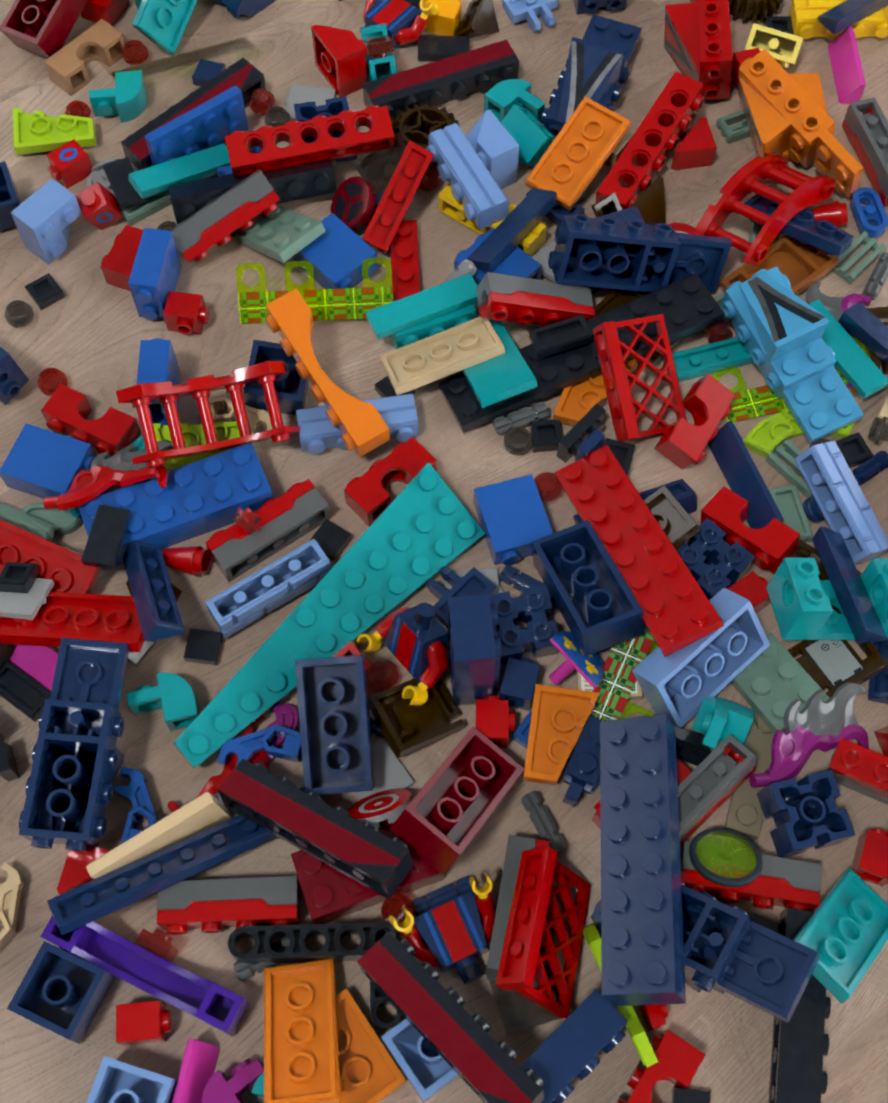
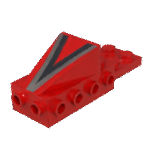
(701, 43)

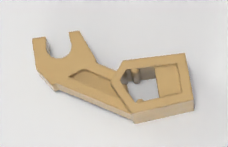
(255, 416)
(9, 903)

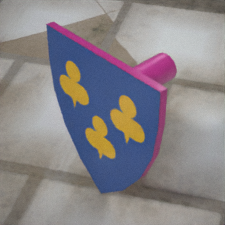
(589, 666)

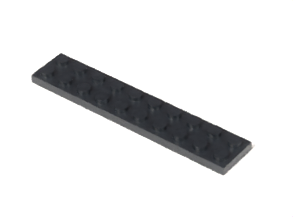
(685, 308)

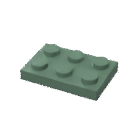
(281, 233)
(774, 683)

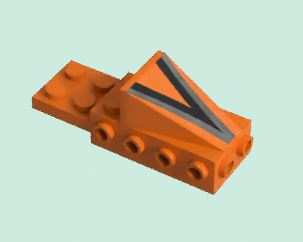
(788, 118)

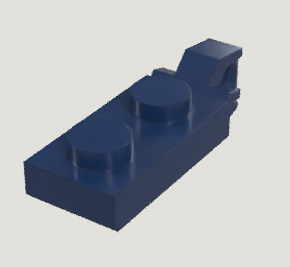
(584, 763)

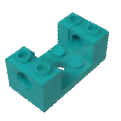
(805, 602)

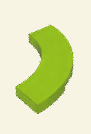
(776, 429)
(633, 1026)

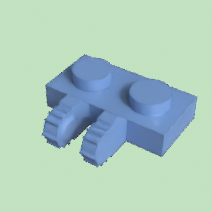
(529, 9)

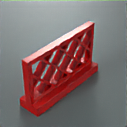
(616, 376)
(528, 926)

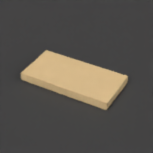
(441, 355)
(183, 823)

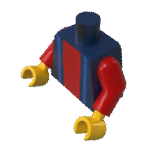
(402, 19)
(417, 643)
(453, 932)

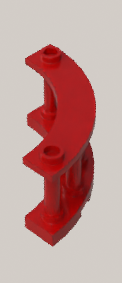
(752, 179)
(200, 388)

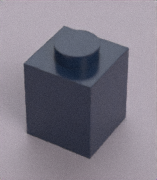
(519, 682)

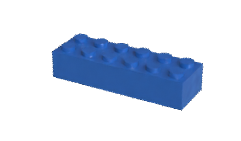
(193, 502)

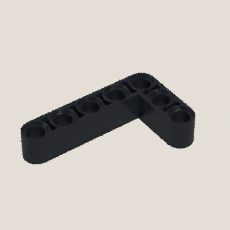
(332, 949)

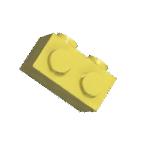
(779, 44)

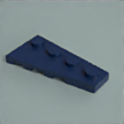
(806, 229)

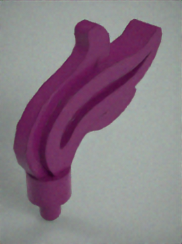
(286, 717)

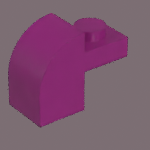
(222, 1090)

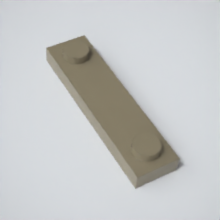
(744, 809)

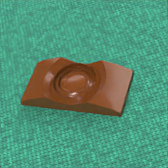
(798, 261)

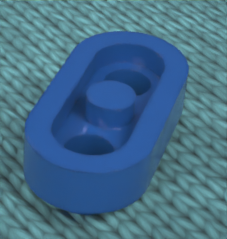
(872, 216)

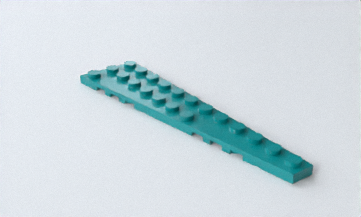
(384, 566)

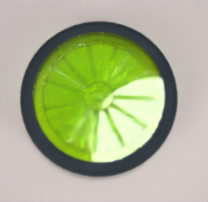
(725, 857)

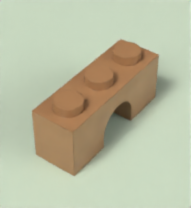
(97, 43)

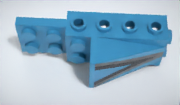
(789, 351)

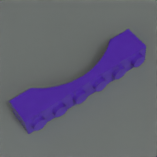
(152, 974)

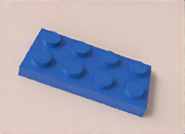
(199, 127)

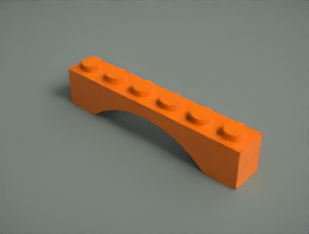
(358, 420)

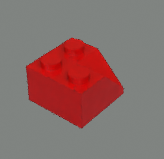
(340, 58)

